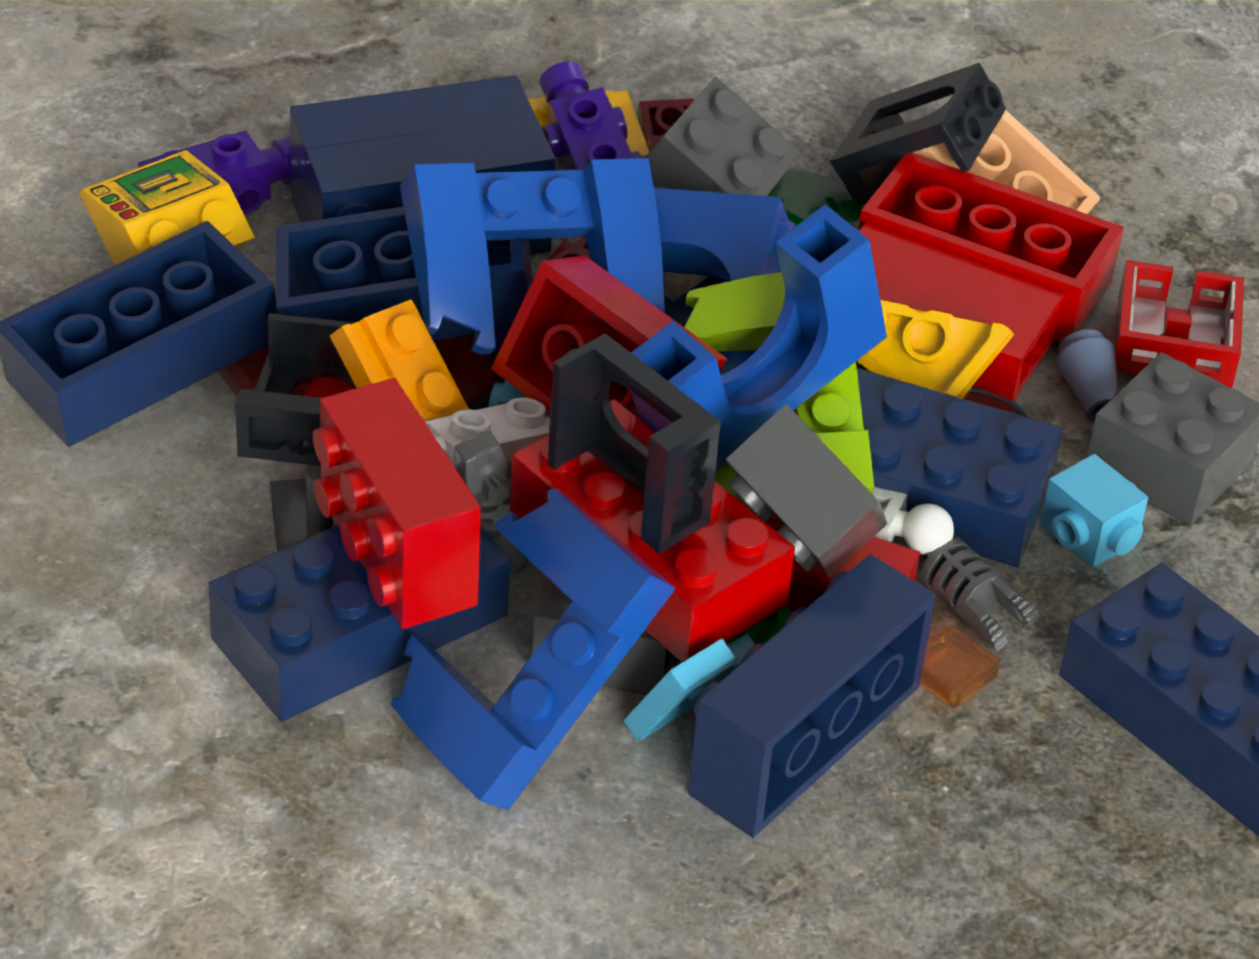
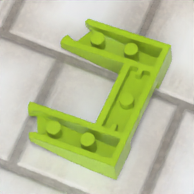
(740, 318)

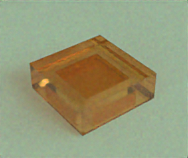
(956, 666)

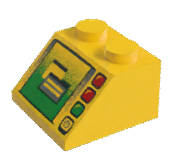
(162, 202)

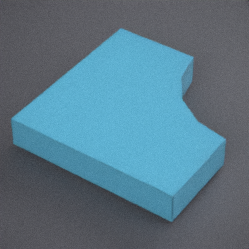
(683, 684)

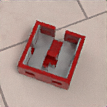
(1202, 337)

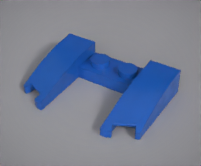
(457, 210)
(505, 744)

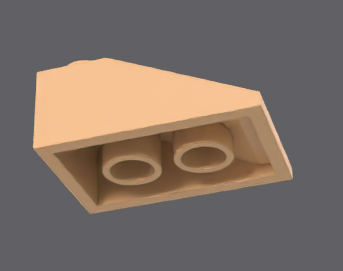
(1024, 163)

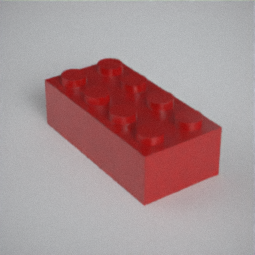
(1001, 230)
(722, 573)

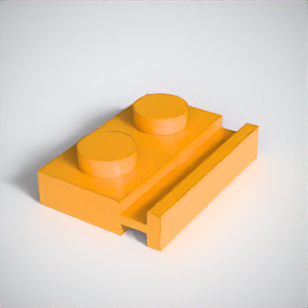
(400, 347)

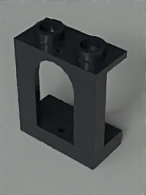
(882, 138)
(272, 419)
(680, 459)

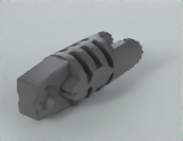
(488, 477)
(973, 589)

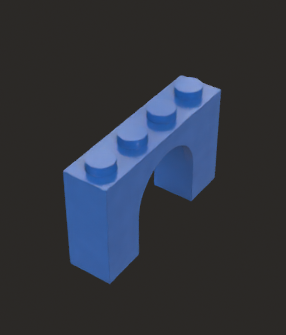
(720, 238)
(824, 327)

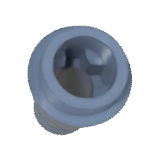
(1089, 369)

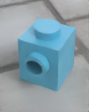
(1094, 511)

